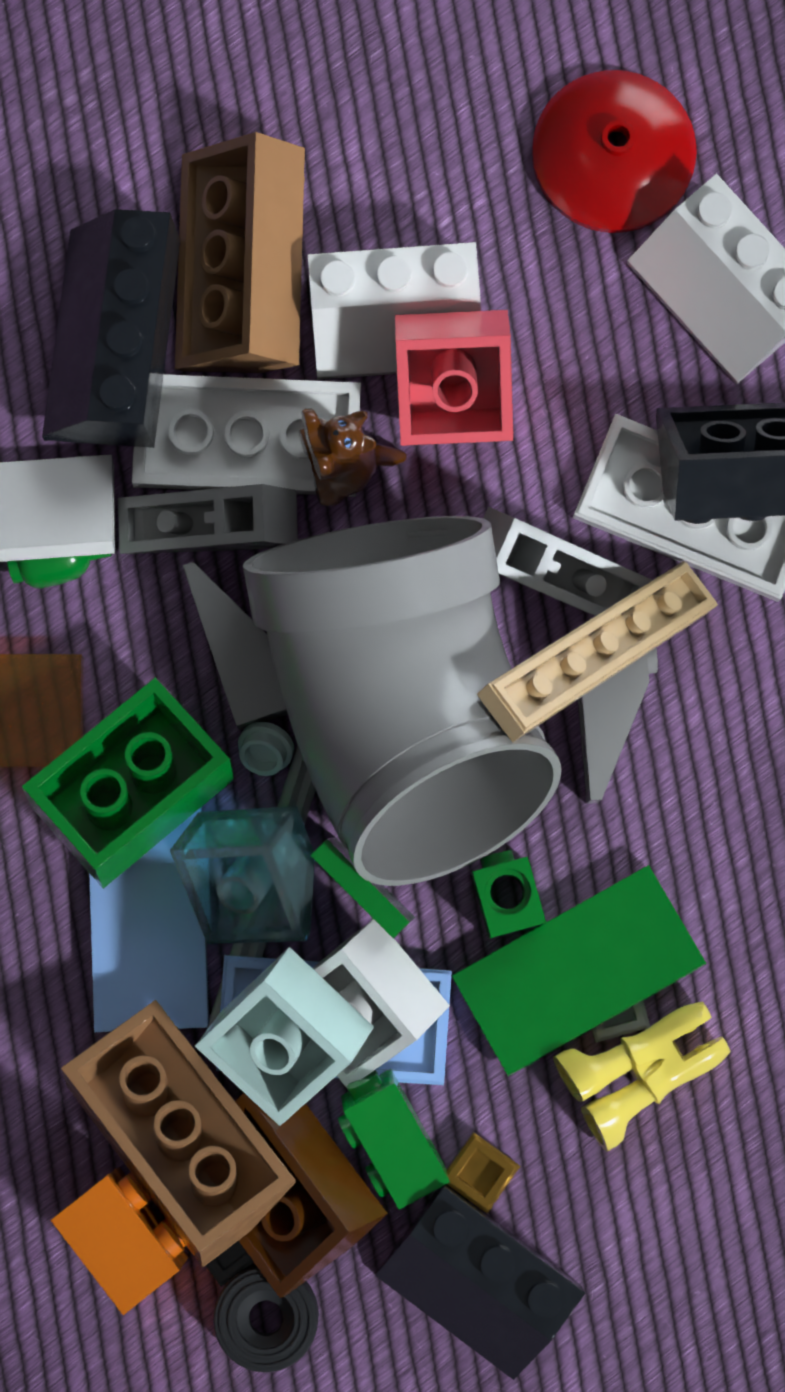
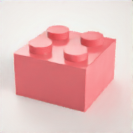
(454, 377)

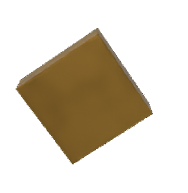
(481, 1172)

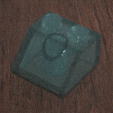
(248, 874)

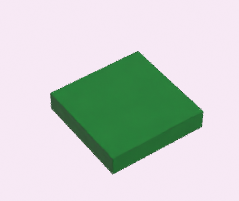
(371, 897)

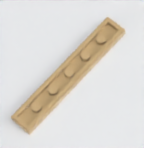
(596, 651)

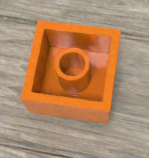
(122, 1239)

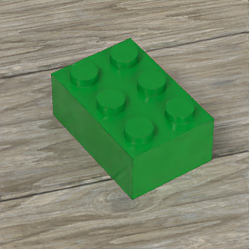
(129, 782)

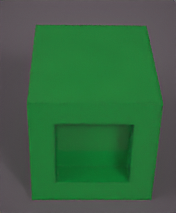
(500, 920)

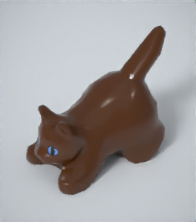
(342, 454)

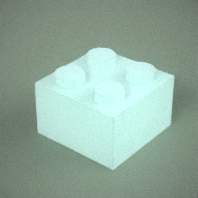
(285, 1036)

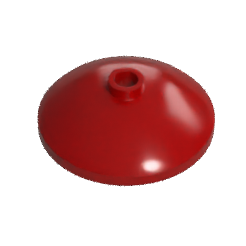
(608, 184)

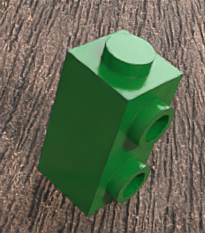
(393, 1137)

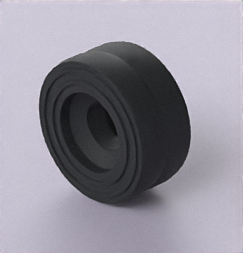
(264, 1350)

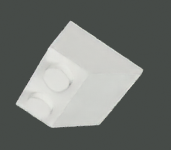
(386, 990)

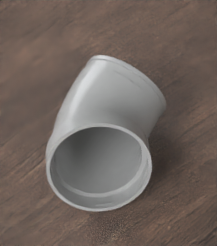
(380, 670)

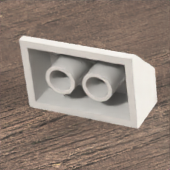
(719, 277)
(364, 290)

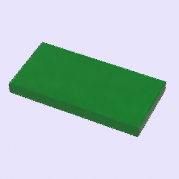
(578, 970)

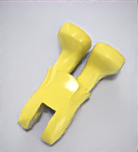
(652, 1062)

